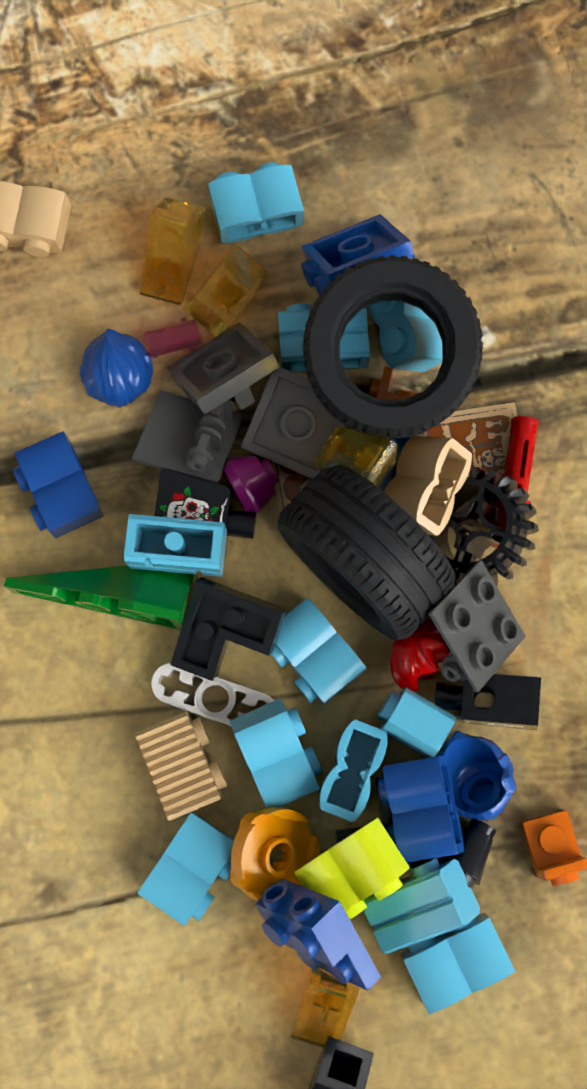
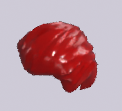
(418, 656)

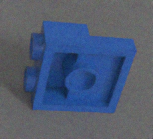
(350, 246)
(317, 931)

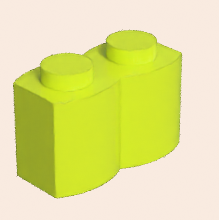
(356, 868)

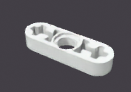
(179, 698)

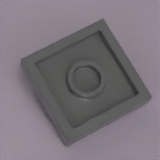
(224, 369)
(290, 423)

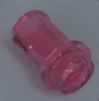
(173, 338)

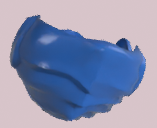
(116, 368)
(479, 776)

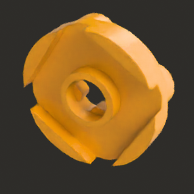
(254, 842)

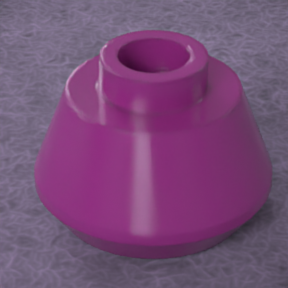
(251, 481)

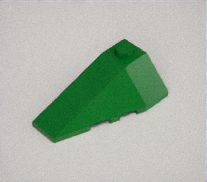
(117, 591)

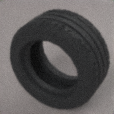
(416, 285)
(367, 551)

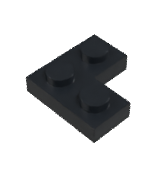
(220, 616)

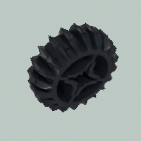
(483, 494)

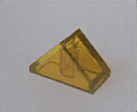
(361, 452)
(323, 1008)

